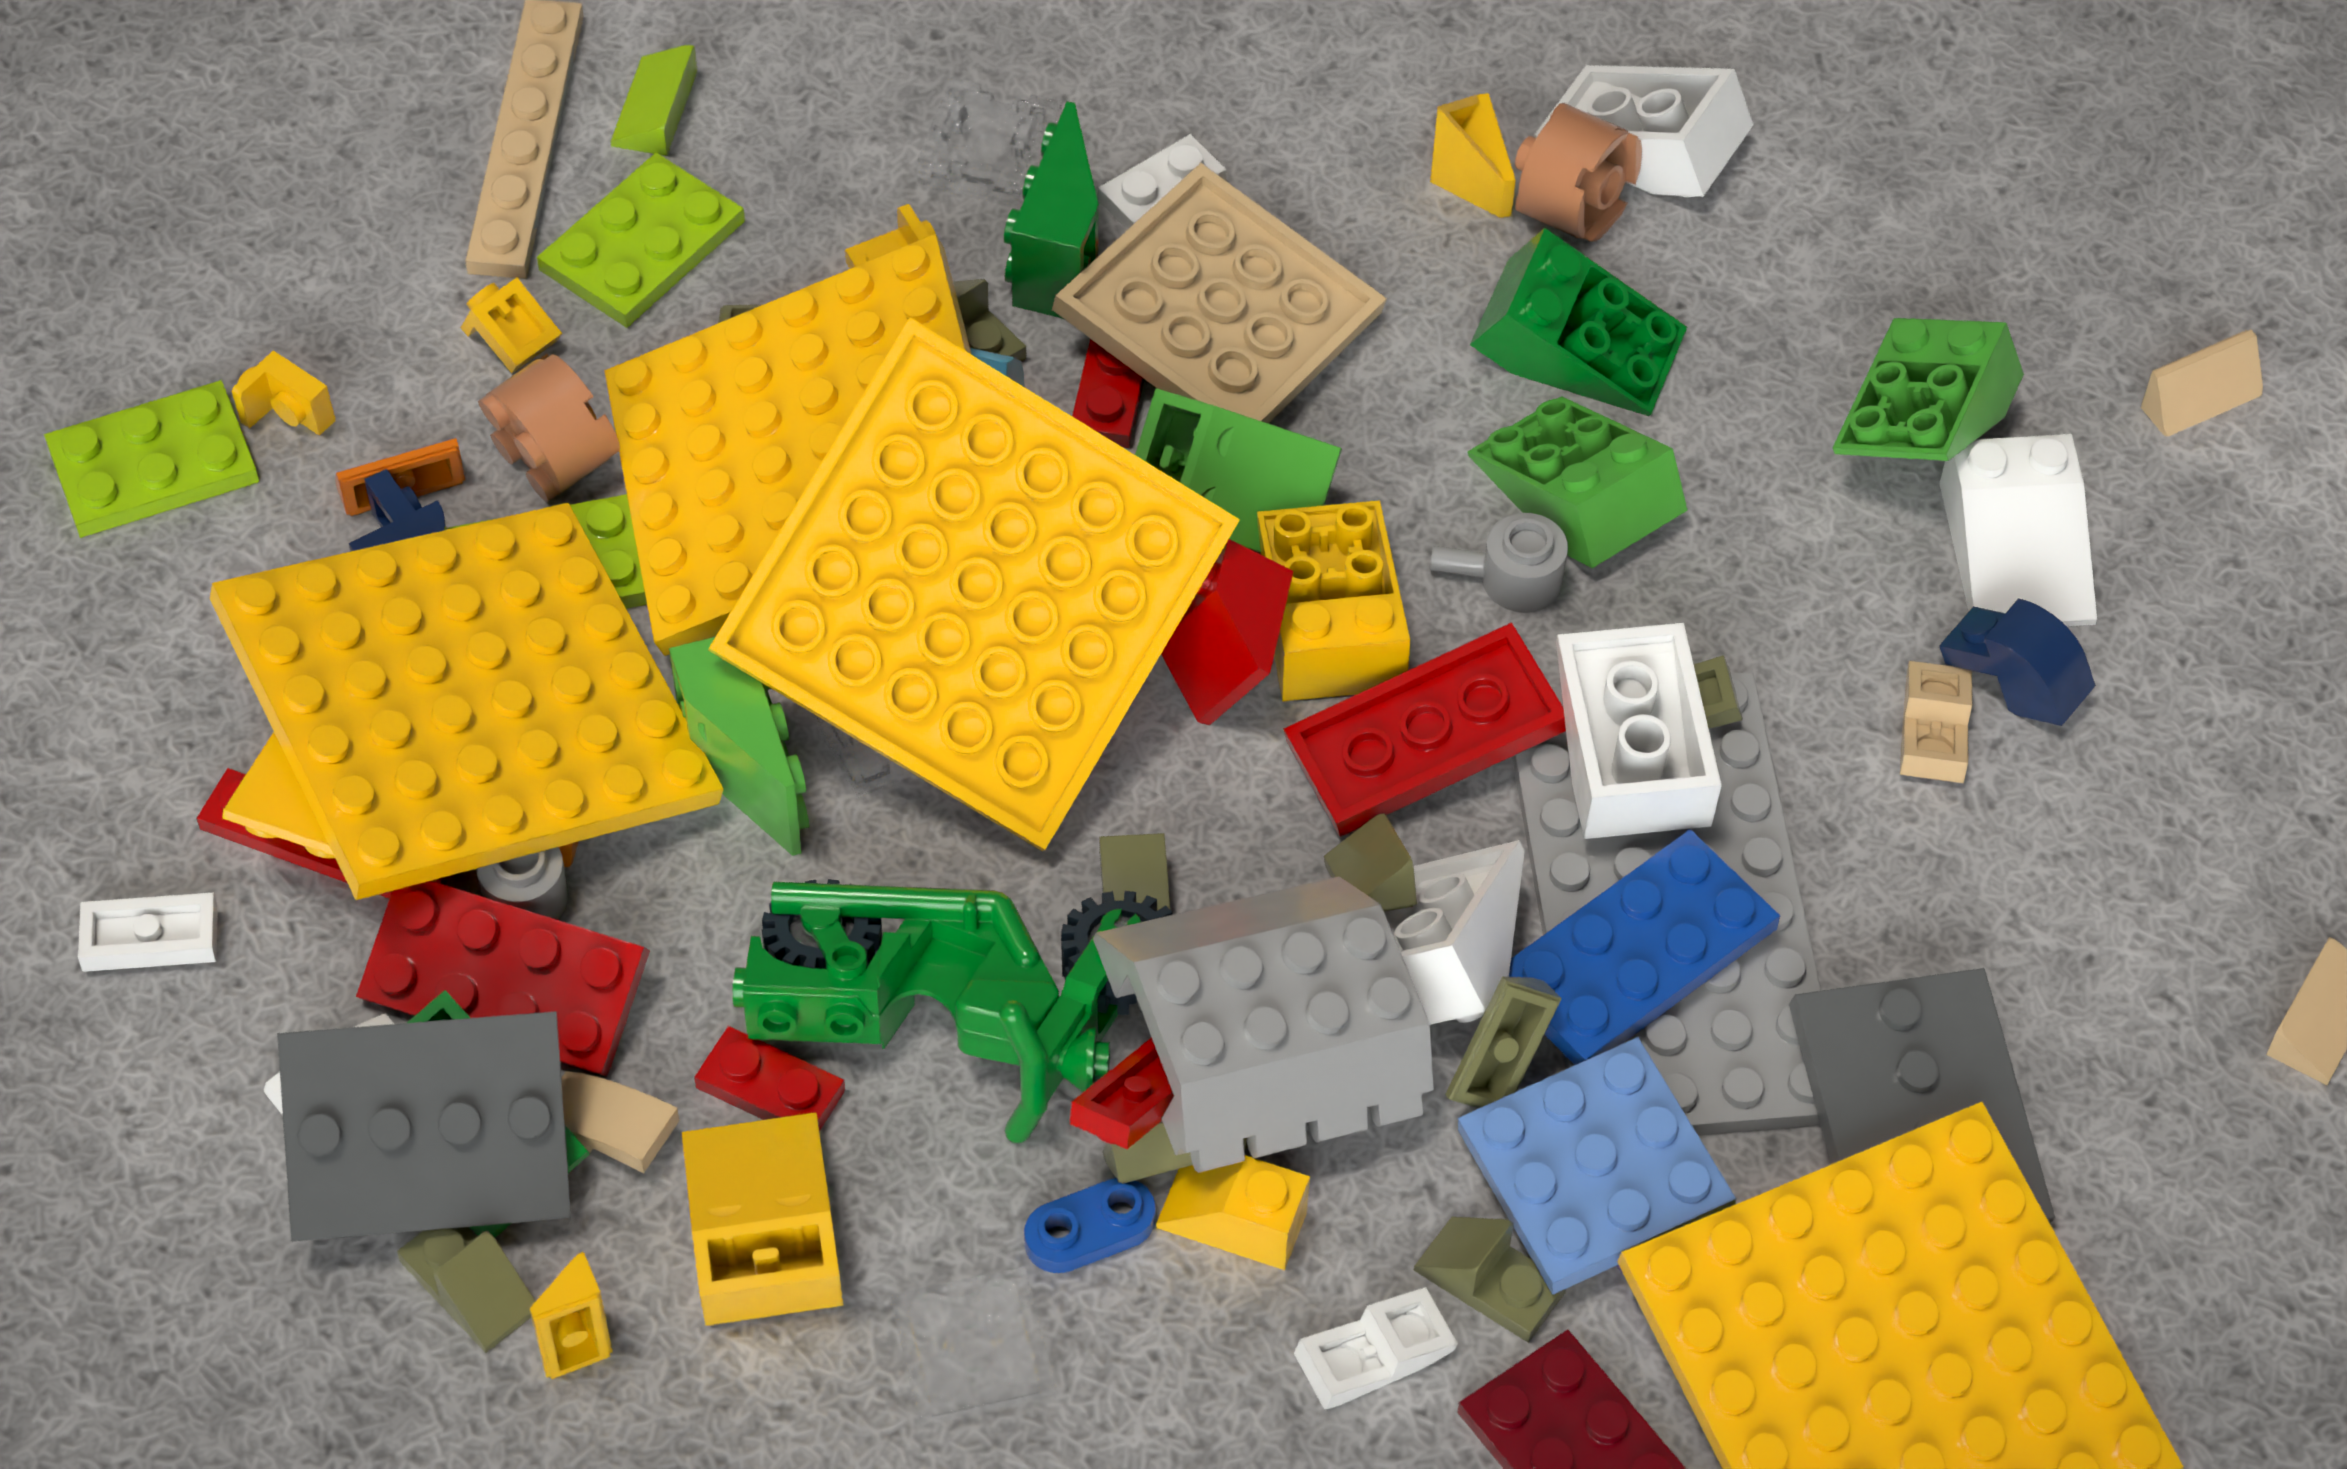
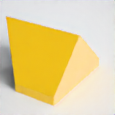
(1472, 155)

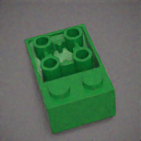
(1058, 222)
(1577, 327)

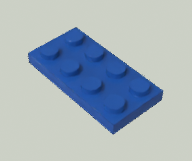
(1644, 946)

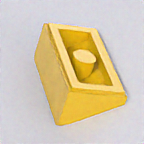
(571, 1321)

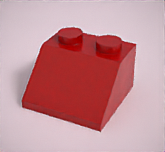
(1229, 631)

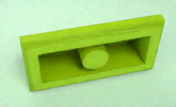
(656, 101)

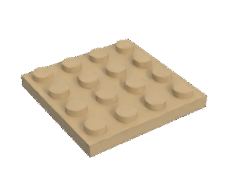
(1219, 300)

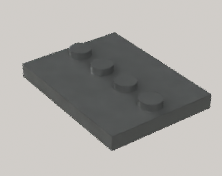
(1907, 1056)
(423, 1126)

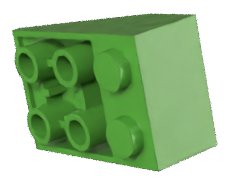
(1932, 390)
(1236, 460)
(1586, 476)
(743, 740)

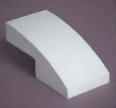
(1381, 1347)

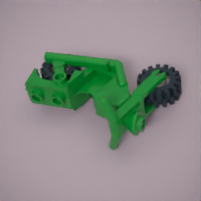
(842, 981)

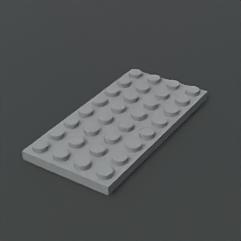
(1733, 1040)

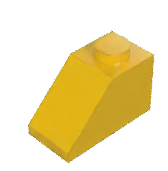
(1239, 1209)

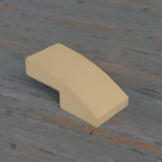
(1936, 722)
(616, 1119)

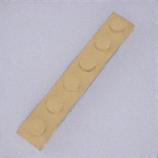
(525, 139)

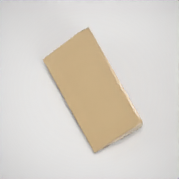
(2204, 384)
(2315, 1026)

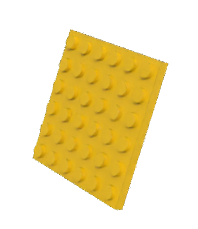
(740, 418)
(974, 584)
(463, 698)
(1894, 1320)

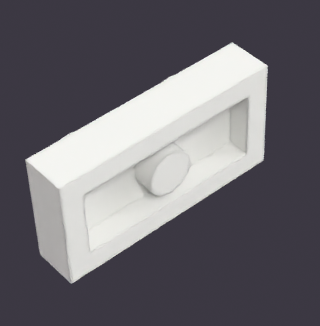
(1148, 182)
(148, 932)

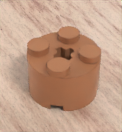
(1577, 172)
(549, 425)

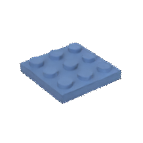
(1594, 1163)

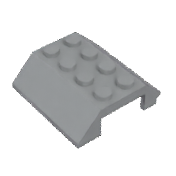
(1276, 1019)

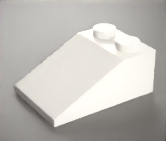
(1682, 115)
(2021, 525)
(1636, 731)
(1460, 930)

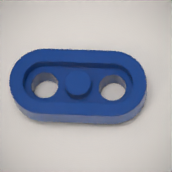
(1093, 1226)

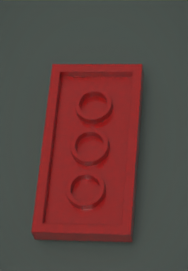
(1426, 729)
(505, 964)

